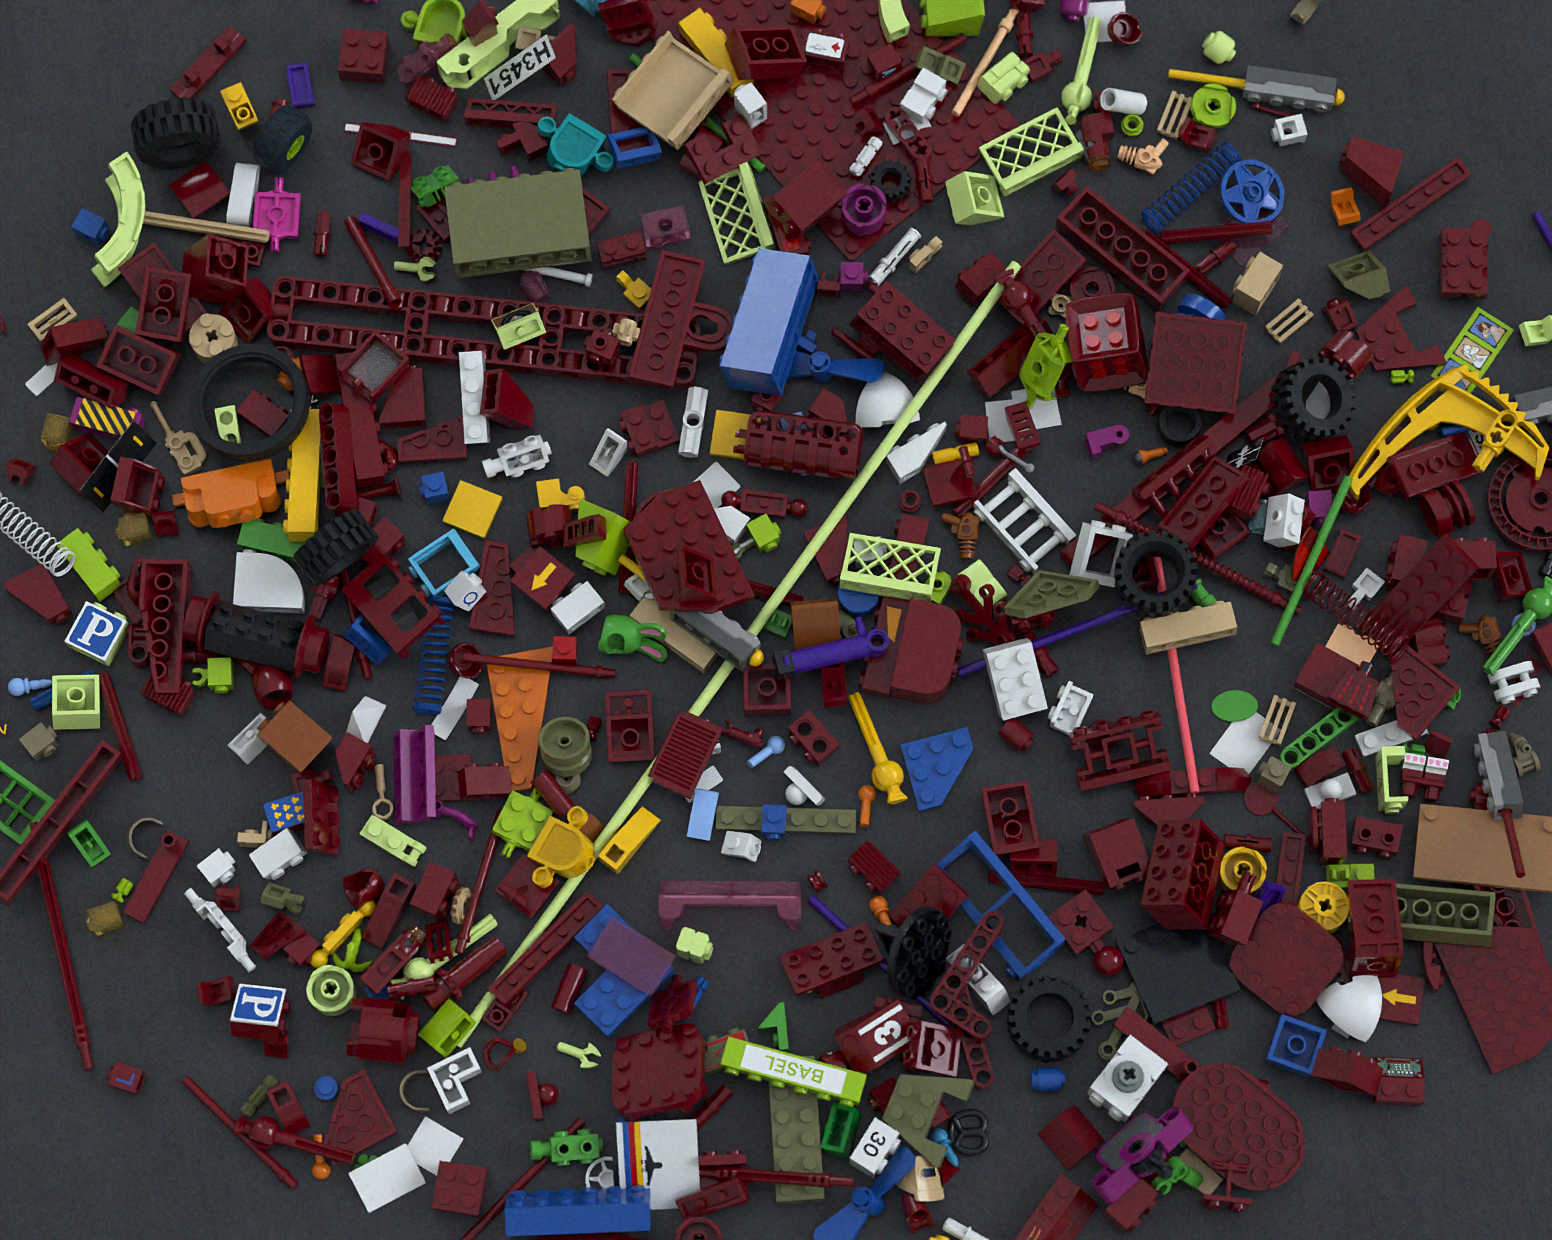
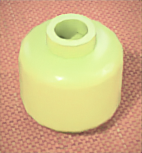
(1219, 47)

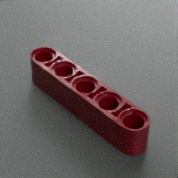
(337, 457)
(971, 1044)

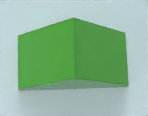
(89, 843)

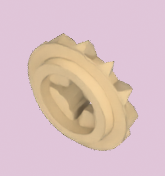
(460, 905)

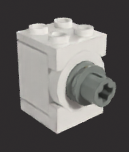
(1126, 1079)

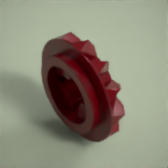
(432, 240)

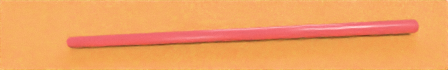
(1179, 697)

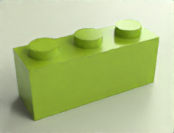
(91, 564)

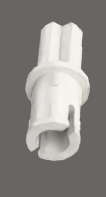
(961, 1231)

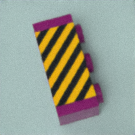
(101, 420)

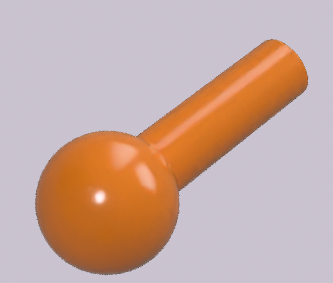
(867, 795)
(320, 1169)

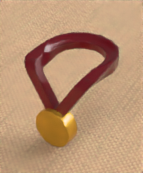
(517, 1046)

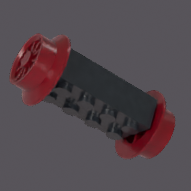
(256, 635)

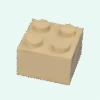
(1257, 283)

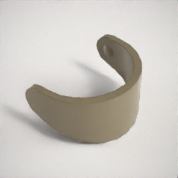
(1304, 10)
(129, 835)
(402, 1089)

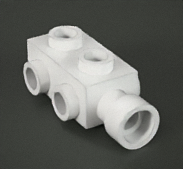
(518, 457)

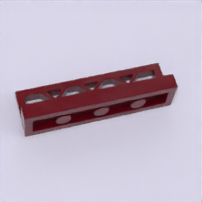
(500, 119)

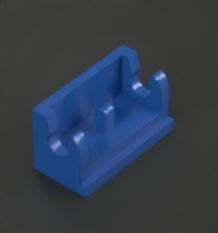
(367, 641)

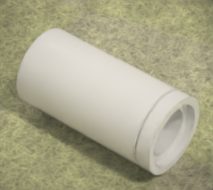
(1123, 101)

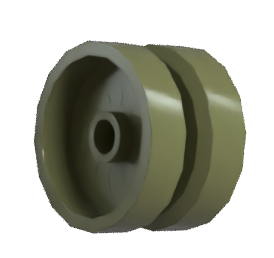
(565, 746)

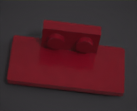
(832, 962)

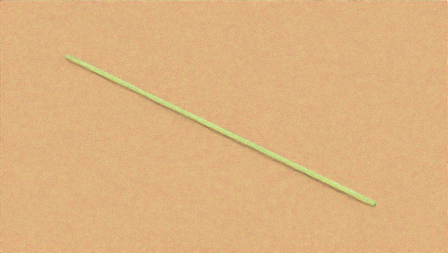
(763, 616)

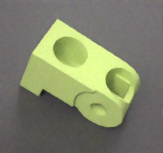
(228, 424)

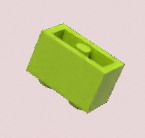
(447, 1028)

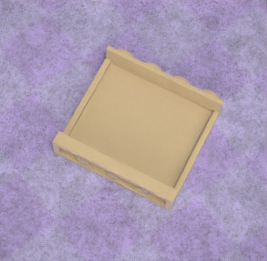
(672, 91)

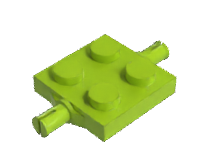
(521, 821)

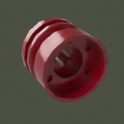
(1447, 508)

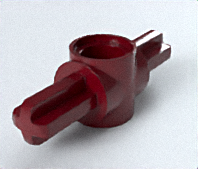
(322, 594)

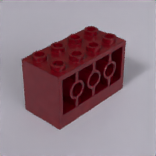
(902, 332)
(1183, 874)

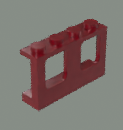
(380, 612)

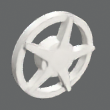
(605, 1177)

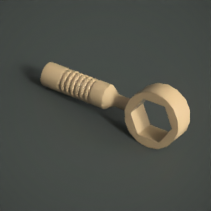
(381, 788)

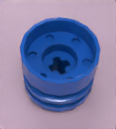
(1200, 307)

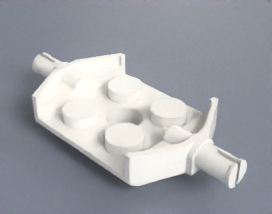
(235, 939)

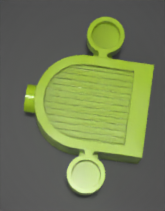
(435, 20)

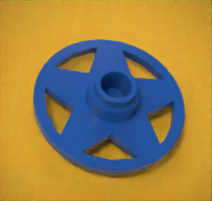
(1251, 191)

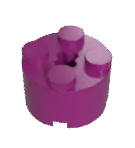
(862, 221)

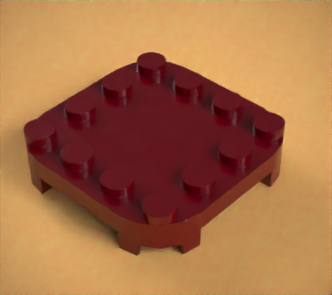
(1288, 959)
(658, 1071)

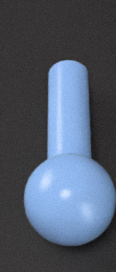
(774, 746)

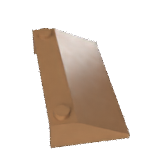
(1475, 850)

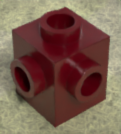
(601, 347)

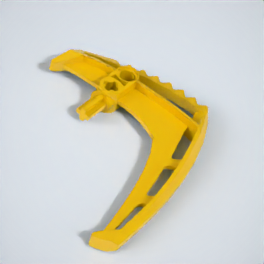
(1462, 409)

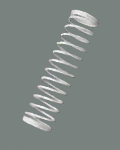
(56, 557)

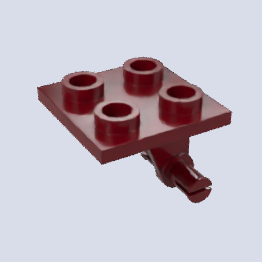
(951, 480)
(521, 890)
(1234, 1204)

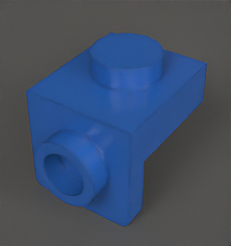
(773, 821)

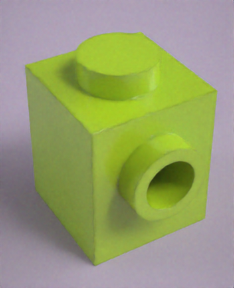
(764, 533)
(941, 587)

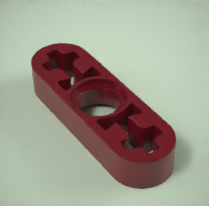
(903, 118)

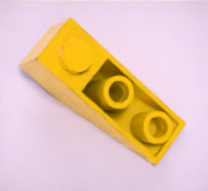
(628, 840)

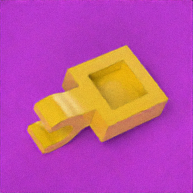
(636, 292)

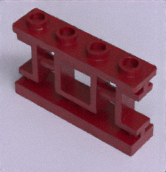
(1123, 768)

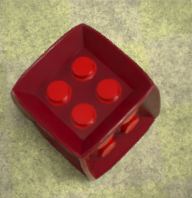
(1106, 342)

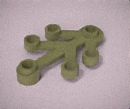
(1115, 1013)

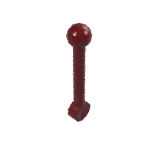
(1256, 106)

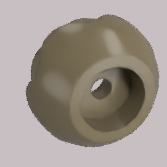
(570, 785)

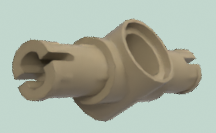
(1382, 702)

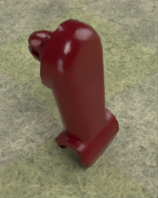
(751, 739)

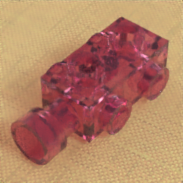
(424, 58)

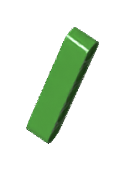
(1317, 738)

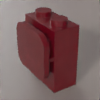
(1328, 831)

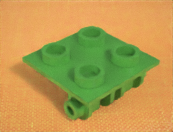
(424, 186)

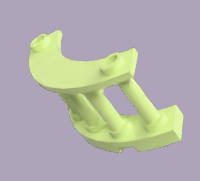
(130, 204)

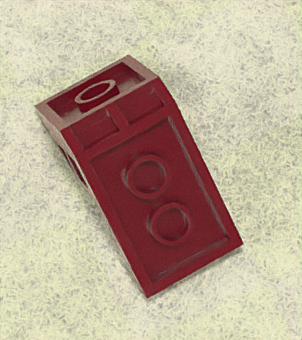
(1376, 928)

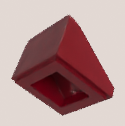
(1437, 744)

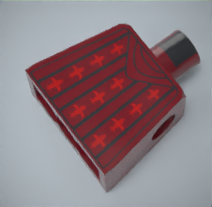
(1355, 691)

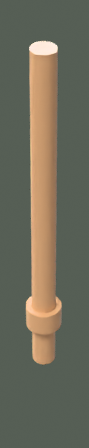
(1004, 27)

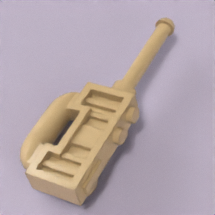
(177, 441)

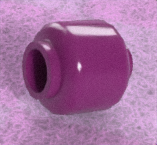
(1074, 9)

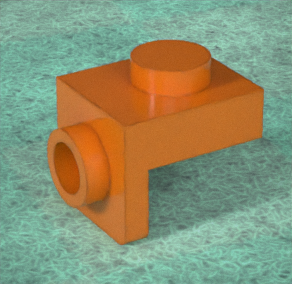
(1344, 206)

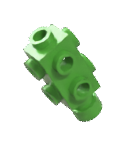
(574, 1147)

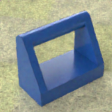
(634, 156)

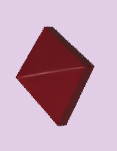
(946, 1171)

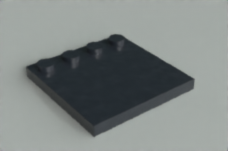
(1176, 970)

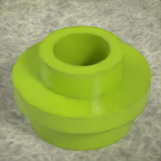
(1132, 119)

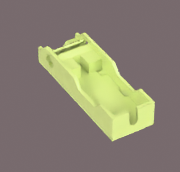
(492, 52)

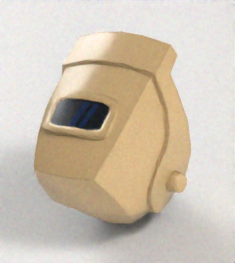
(923, 1181)

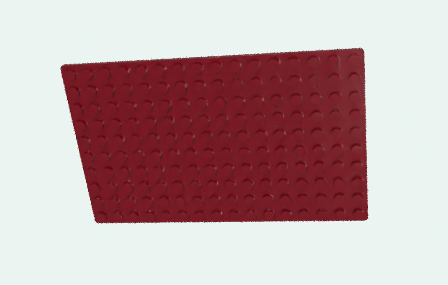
(816, 120)

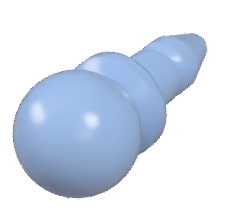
(18, 686)

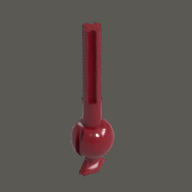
(1017, 298)
(265, 1133)

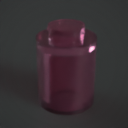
(535, 287)

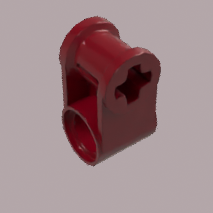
(138, 644)
(916, 1213)

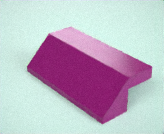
(414, 775)

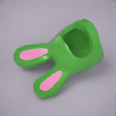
(626, 635)

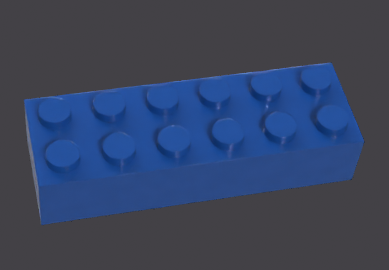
(578, 1211)

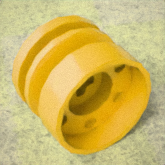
(1336, 902)

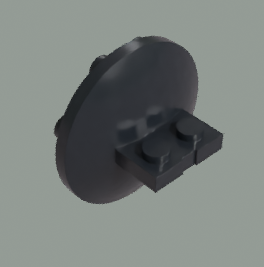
(916, 951)

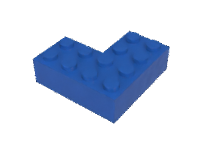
(610, 999)

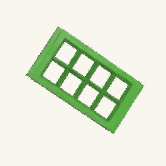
(32, 790)

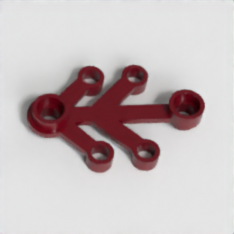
(984, 614)

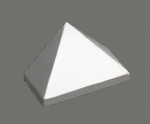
(365, 718)

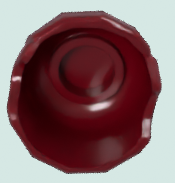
(1124, 29)
(1355, 506)
(460, 668)

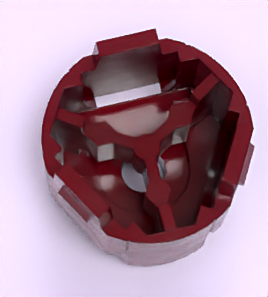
(385, 1031)

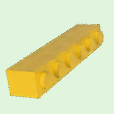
(304, 482)

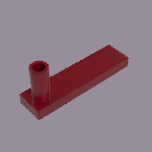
(156, 877)
(1179, 1063)

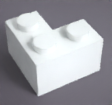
(448, 1077)

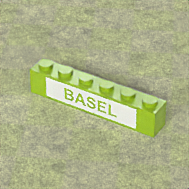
(793, 1071)

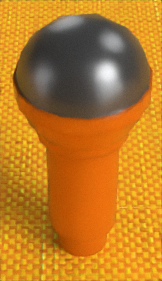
(1142, 456)

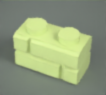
(1003, 78)
(694, 946)

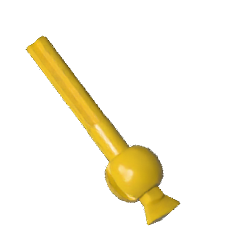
(886, 774)

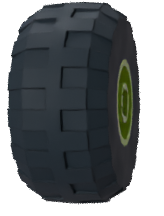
(282, 139)

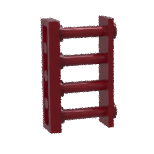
(1165, 473)

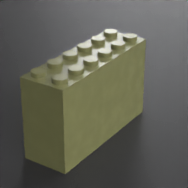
(517, 223)

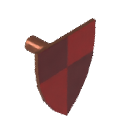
(1303, 551)

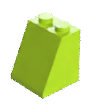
(952, 17)
(603, 555)

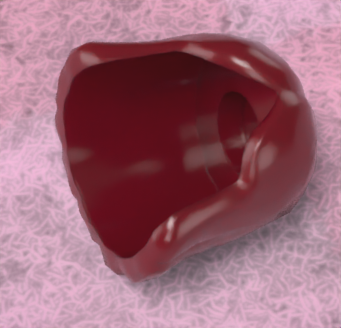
(356, 888)

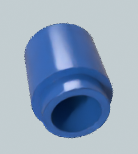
(1047, 1079)

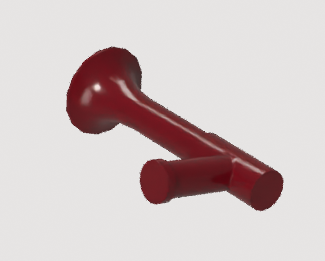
(390, 488)

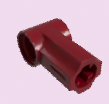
(1268, 429)

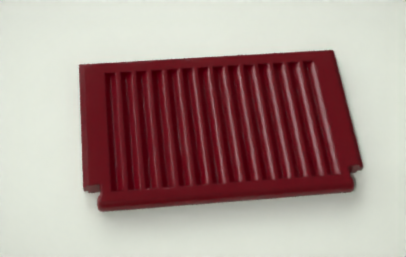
(685, 753)

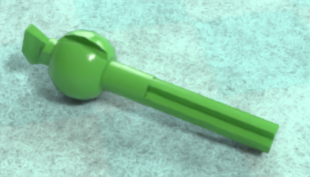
(1536, 605)

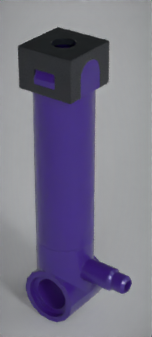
(831, 653)

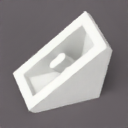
(609, 452)

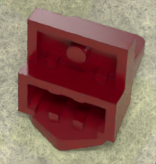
(628, 20)

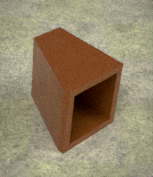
(815, 622)
(293, 736)

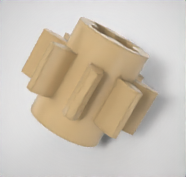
(626, 332)

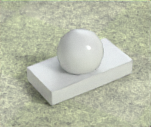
(1336, 787)
(801, 789)

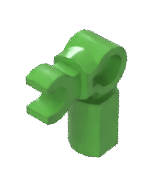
(1180, 1171)

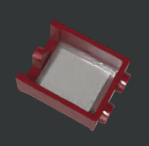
(374, 366)

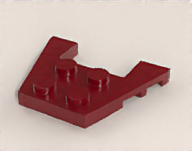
(1389, 341)

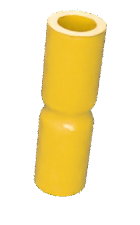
(952, 454)

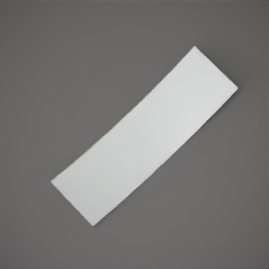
(454, 707)

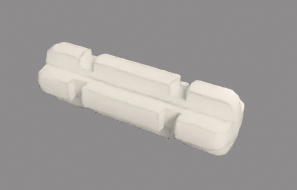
(865, 156)

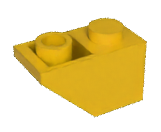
(239, 106)

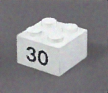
(874, 1148)

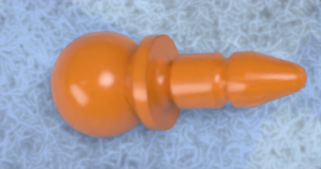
(879, 907)

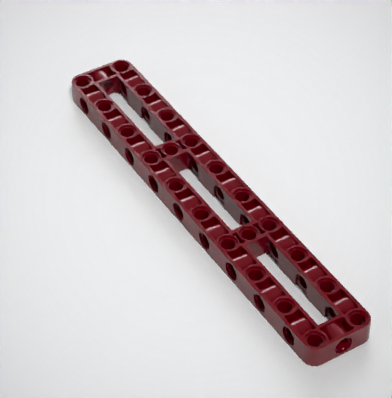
(440, 349)

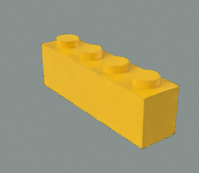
(709, 44)

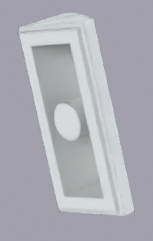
(246, 743)

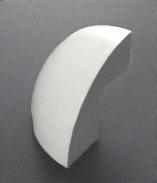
(883, 402)
(1354, 1005)

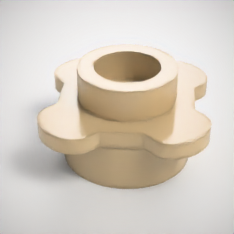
(1056, 300)

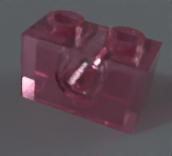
(653, 221)

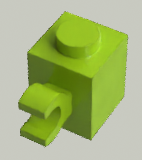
(219, 675)

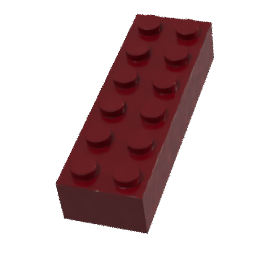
(1122, 248)

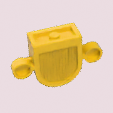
(562, 849)

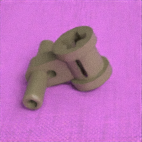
(1525, 758)

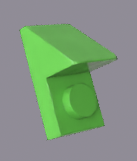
(777, 1021)

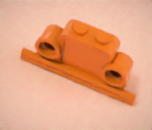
(231, 494)

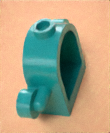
(574, 145)

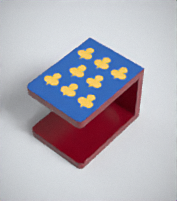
(286, 813)

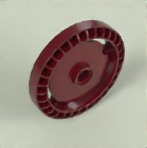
(1522, 504)

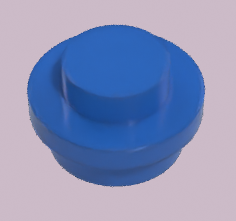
(325, 1088)

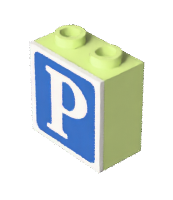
(97, 633)

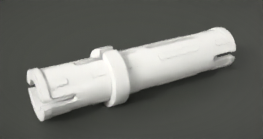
(888, 264)

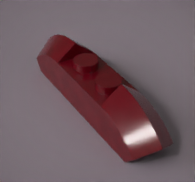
(1210, 782)

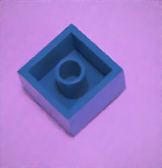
(1295, 1046)

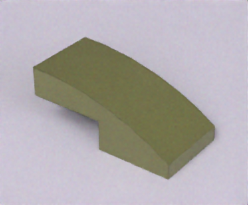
(939, 64)

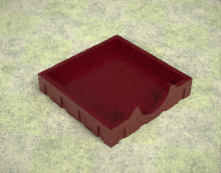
(1195, 362)

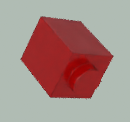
(565, 650)

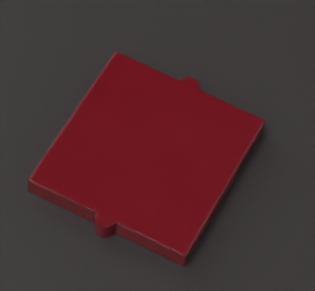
(319, 373)

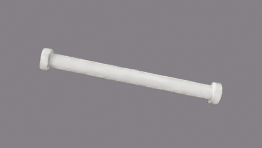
(566, 275)

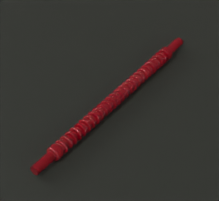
(1274, 597)

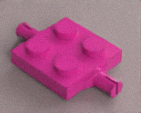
(277, 213)

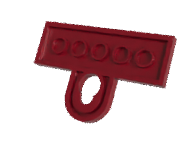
(668, 320)

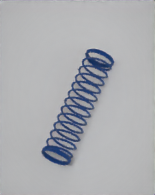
(1145, 213)
(437, 707)

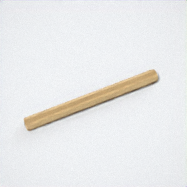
(206, 227)

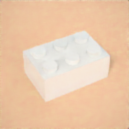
(1015, 679)

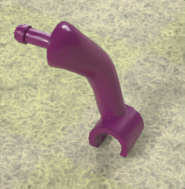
(468, 823)

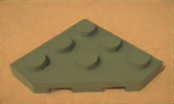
(1050, 592)

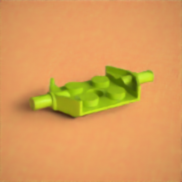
(1052, 354)

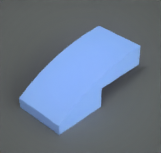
(702, 814)

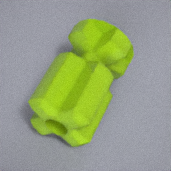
(1399, 376)
(123, 889)

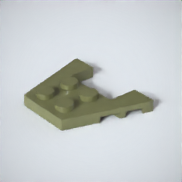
(914, 1108)

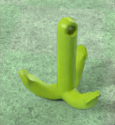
(351, 954)

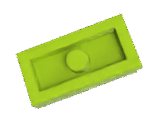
(1342, 873)

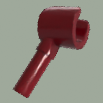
(1061, 389)

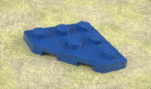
(935, 765)

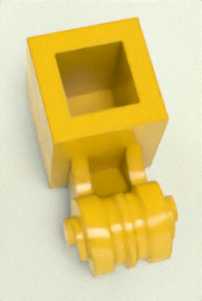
(550, 493)

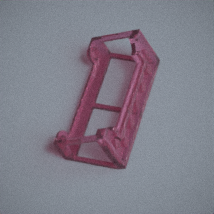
(677, 894)

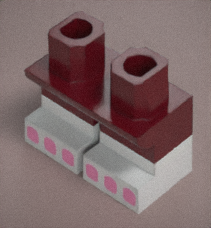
(1432, 780)

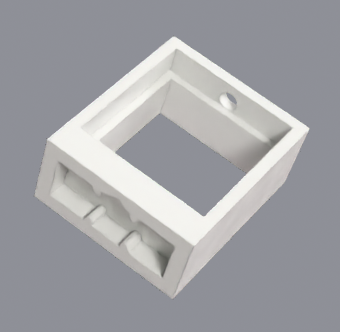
(1084, 548)

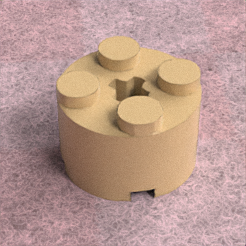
(207, 328)

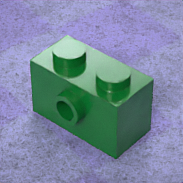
(840, 1131)

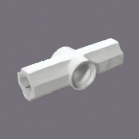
(695, 409)

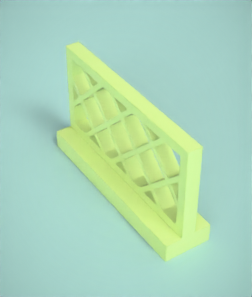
(1035, 170)
(756, 208)
(881, 584)

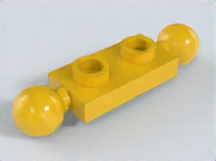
(334, 940)

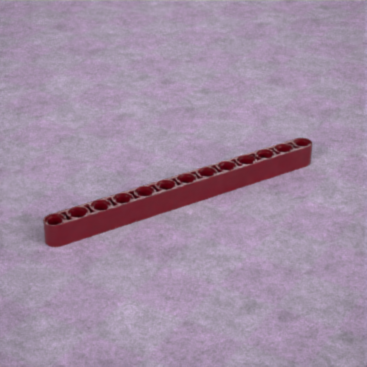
(1222, 434)

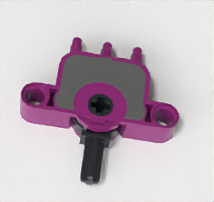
(1139, 1151)

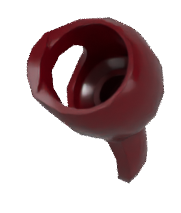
(267, 680)

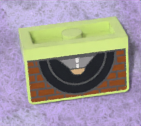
(518, 326)

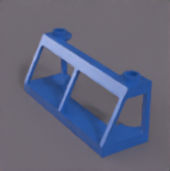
(1051, 933)

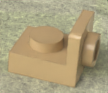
(252, 838)

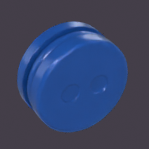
(857, 603)

